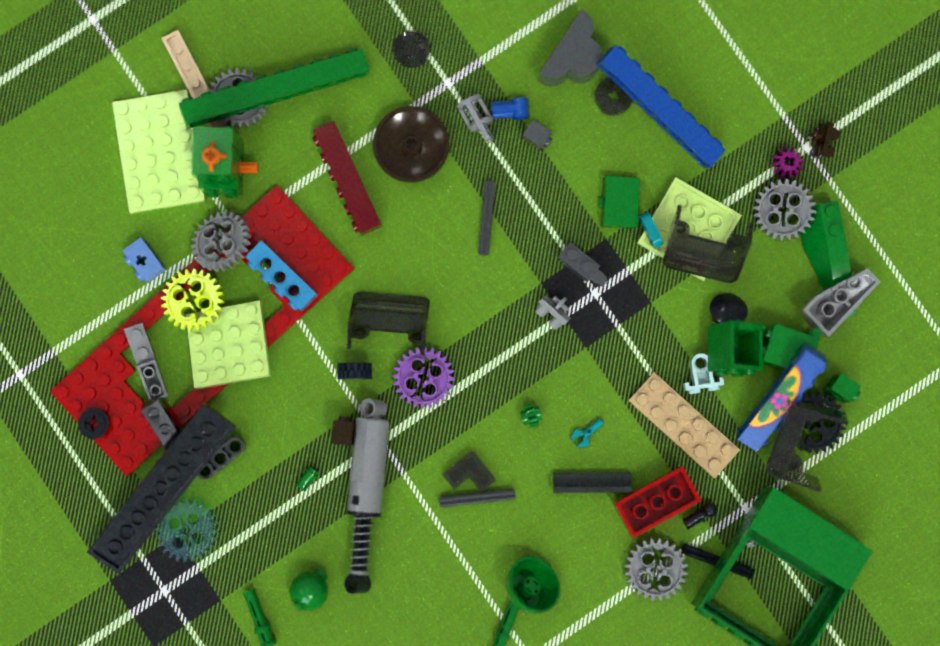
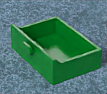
(619, 202)

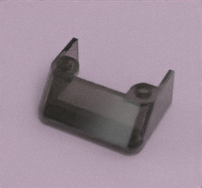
(705, 256)
(389, 314)
(782, 461)

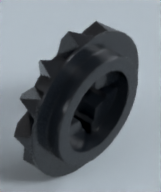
(87, 429)

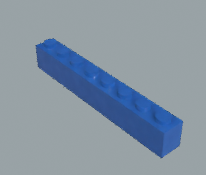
(660, 106)

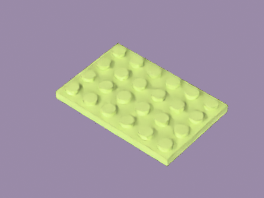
(156, 152)

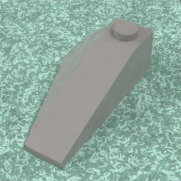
(836, 303)

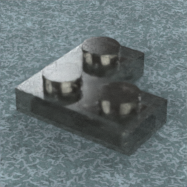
(471, 468)

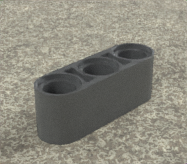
(230, 455)

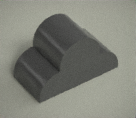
(574, 55)

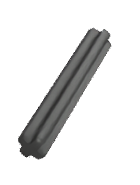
(486, 217)
(475, 498)

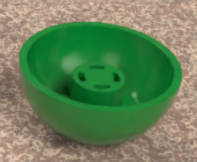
(533, 585)

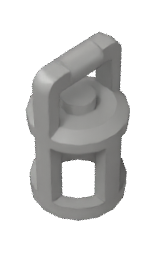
(481, 123)

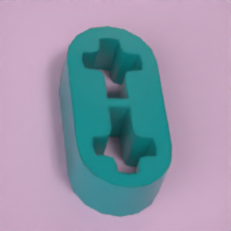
(651, 230)

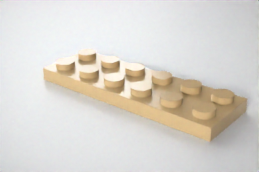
(684, 425)

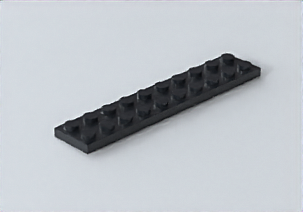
(161, 488)

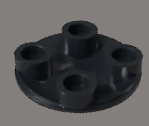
(728, 307)

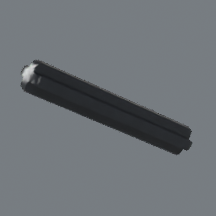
(712, 559)

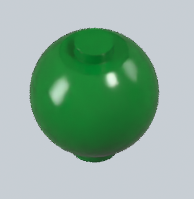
(309, 590)

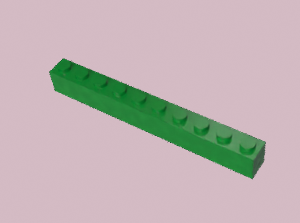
(273, 89)

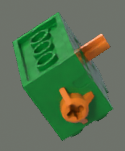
(219, 161)

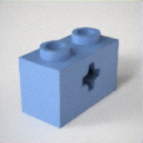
(153, 265)

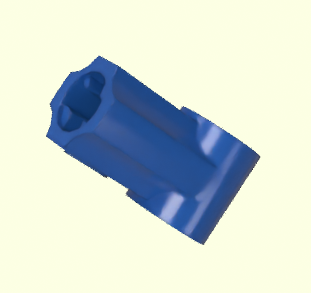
(516, 109)

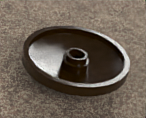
(411, 144)

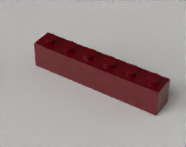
(347, 178)

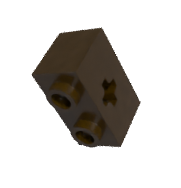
(343, 431)

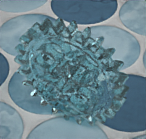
(204, 526)

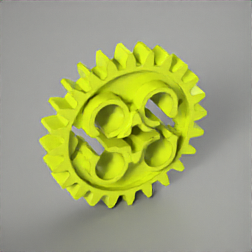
(208, 291)

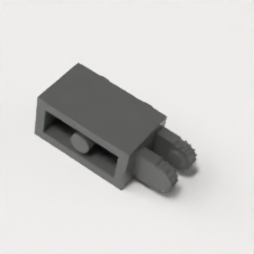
(582, 265)

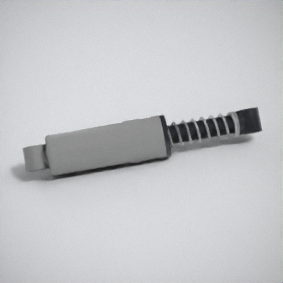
(366, 487)

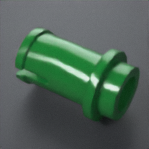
(307, 478)

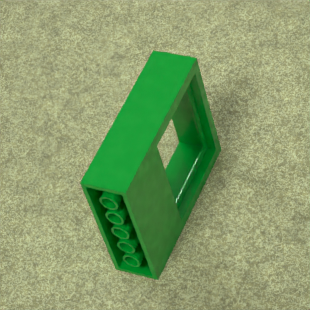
(803, 543)

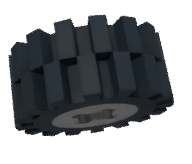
(354, 371)

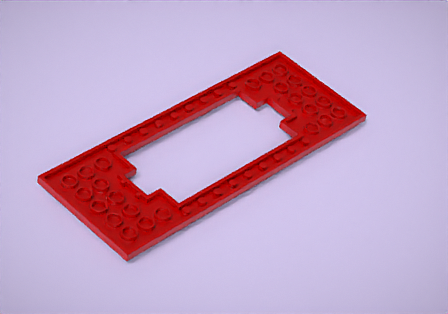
(103, 374)

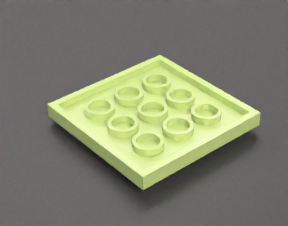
(702, 213)
(230, 348)

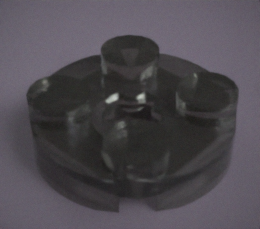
(604, 102)

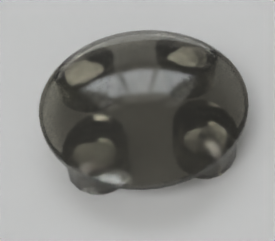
(411, 49)

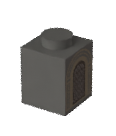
(537, 135)

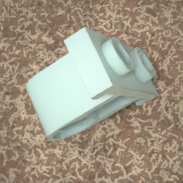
(701, 377)

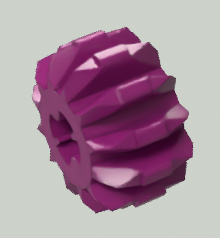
(786, 155)

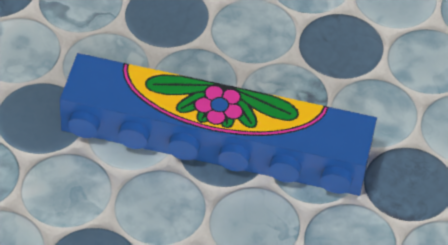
(784, 393)

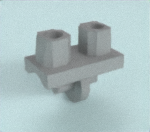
(558, 311)

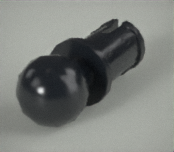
(708, 510)

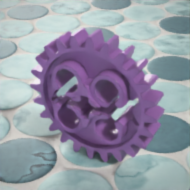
(440, 382)

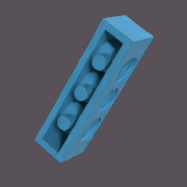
(261, 253)

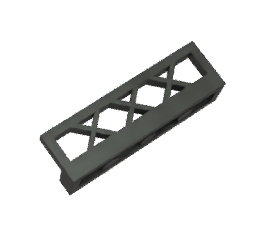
(592, 482)

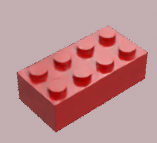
(657, 501)

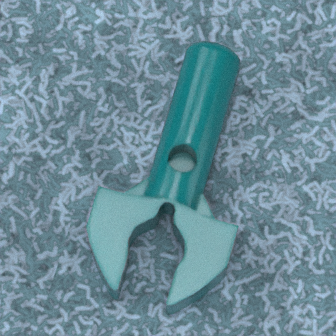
(587, 432)

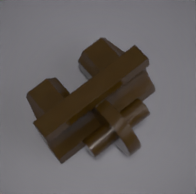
(821, 140)

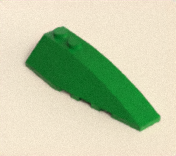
(827, 245)

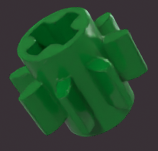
(531, 415)

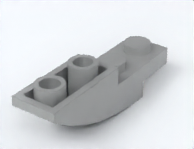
(146, 361)

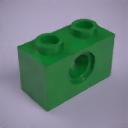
(842, 388)

